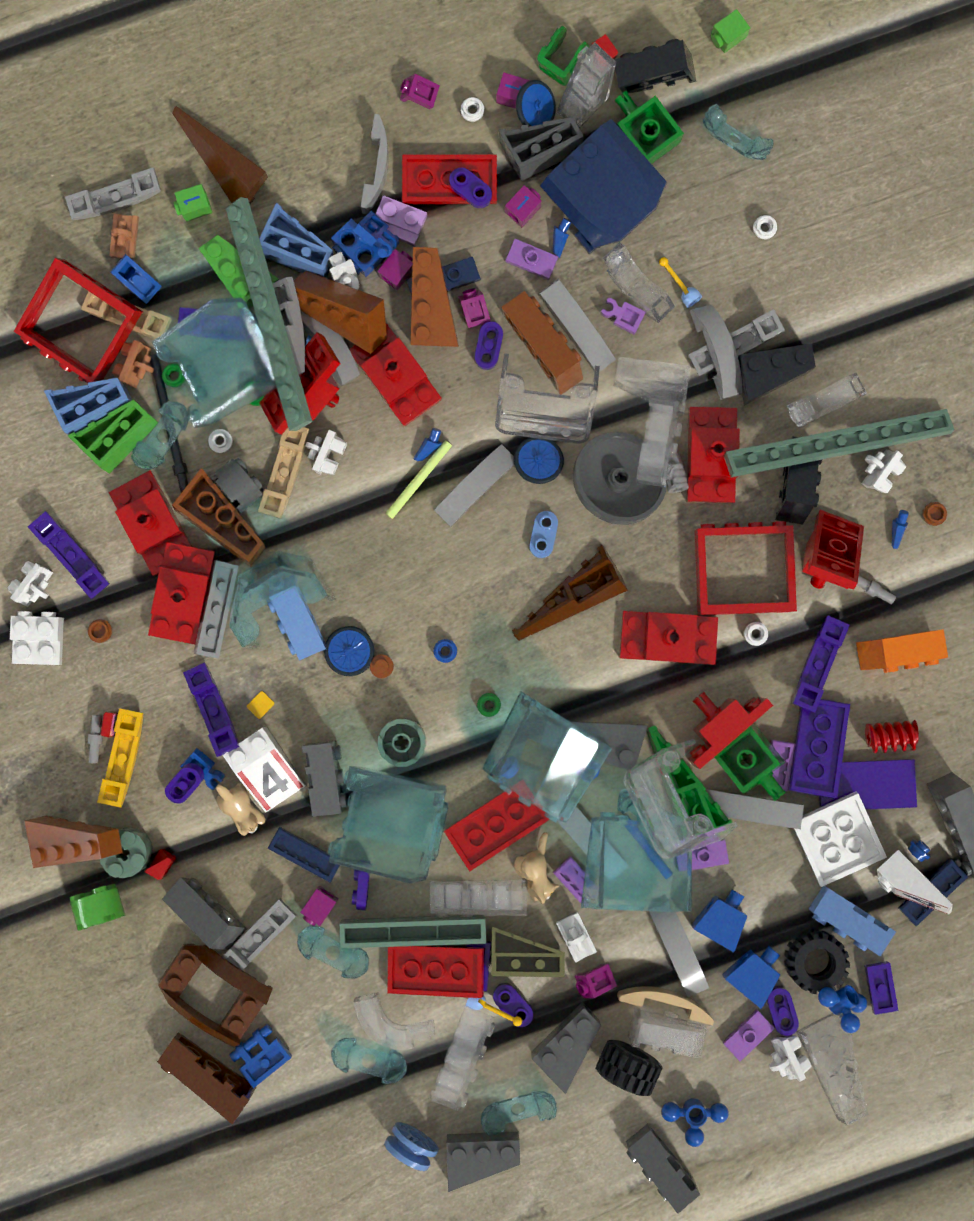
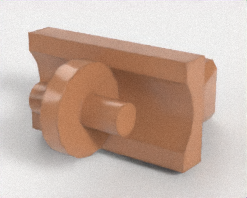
(124, 236)
(135, 364)

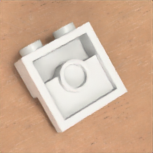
(36, 638)

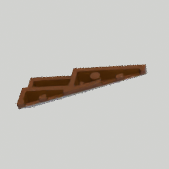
(229, 167)
(590, 586)

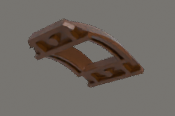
(243, 1010)

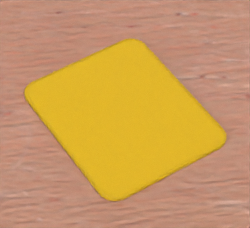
(260, 705)

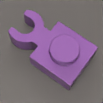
(627, 317)

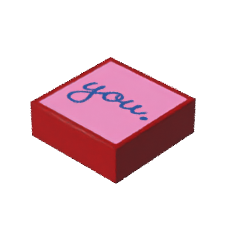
(108, 724)

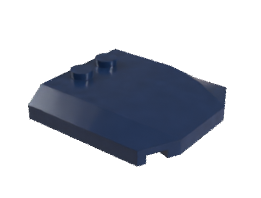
(605, 186)

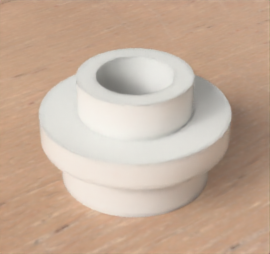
(472, 102)
(765, 220)
(223, 447)
(762, 630)

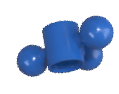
(844, 1001)
(694, 1135)

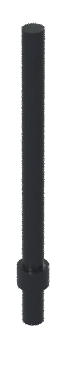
(179, 468)

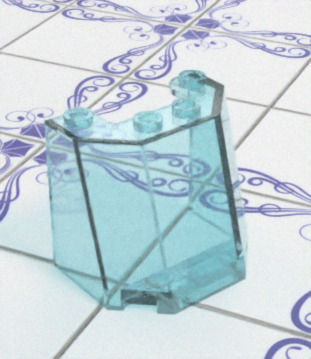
(220, 358)
(267, 582)
(544, 758)
(390, 825)
(629, 873)

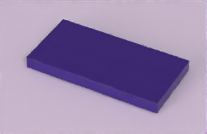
(819, 749)
(878, 783)

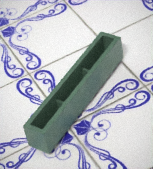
(412, 931)

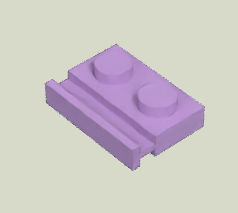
(402, 219)

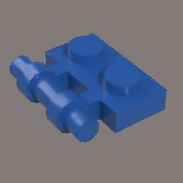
(375, 231)
(265, 1061)

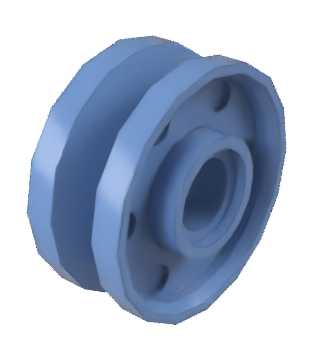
(411, 1146)

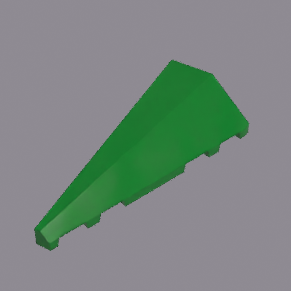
(689, 787)

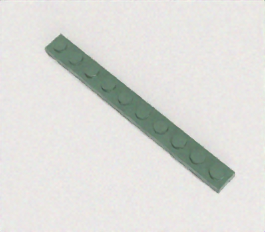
(268, 315)
(838, 442)

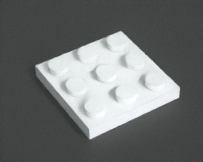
(839, 839)

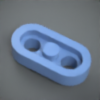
(543, 534)

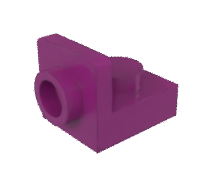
(419, 91)
(474, 307)
(595, 982)

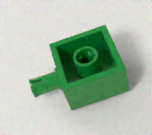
(649, 118)
(750, 774)

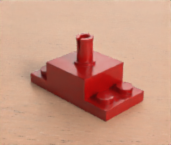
(397, 378)
(316, 382)
(710, 435)
(147, 518)
(833, 551)
(180, 592)
(669, 637)
(723, 725)

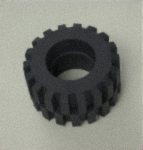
(802, 947)
(628, 1067)

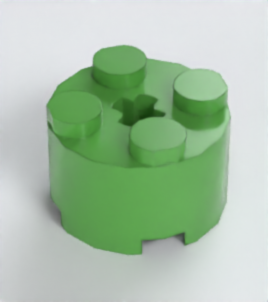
(97, 906)

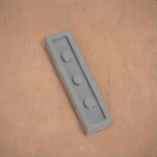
(216, 609)

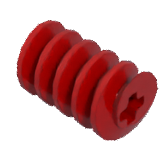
(892, 735)

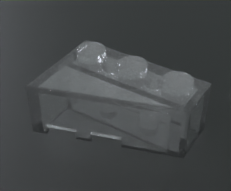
(653, 380)
(659, 443)
(666, 1032)

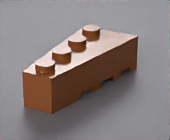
(343, 309)
(66, 842)

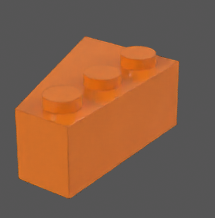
(902, 650)

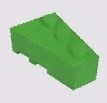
(228, 267)
(115, 435)

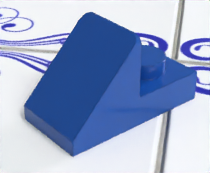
(135, 279)

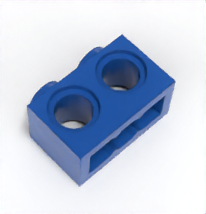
(356, 249)

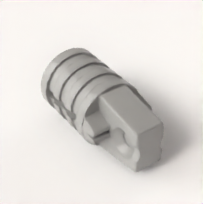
(679, 478)

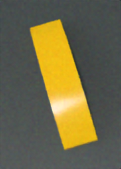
(122, 758)

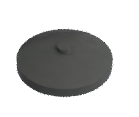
(608, 480)

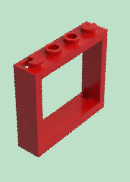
(48, 349)
(753, 528)

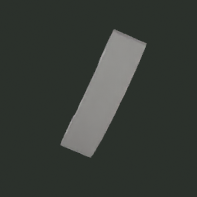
(372, 192)
(114, 197)
(744, 340)
(722, 350)
(347, 369)
(475, 485)
(260, 935)
(680, 952)

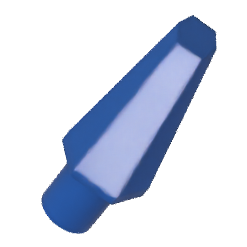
(560, 236)
(429, 445)
(898, 528)

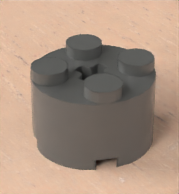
(237, 485)

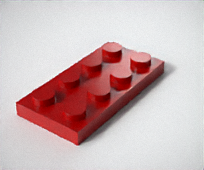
(427, 177)
(493, 828)
(436, 971)

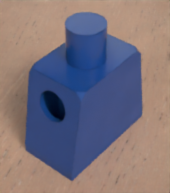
(722, 920)
(754, 975)

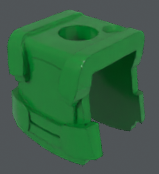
(546, 52)

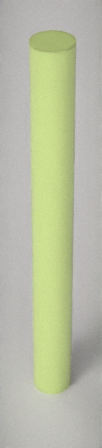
(418, 479)

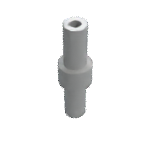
(874, 589)
(94, 739)

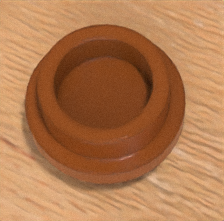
(934, 513)
(100, 631)
(381, 666)

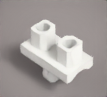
(343, 271)
(330, 443)
(880, 468)
(32, 585)
(576, 937)
(786, 1060)

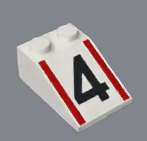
(264, 769)
(909, 883)

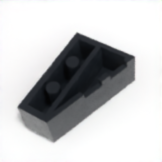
(655, 66)
(773, 368)
(799, 491)

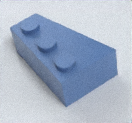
(294, 246)
(87, 403)
(297, 624)
(851, 921)

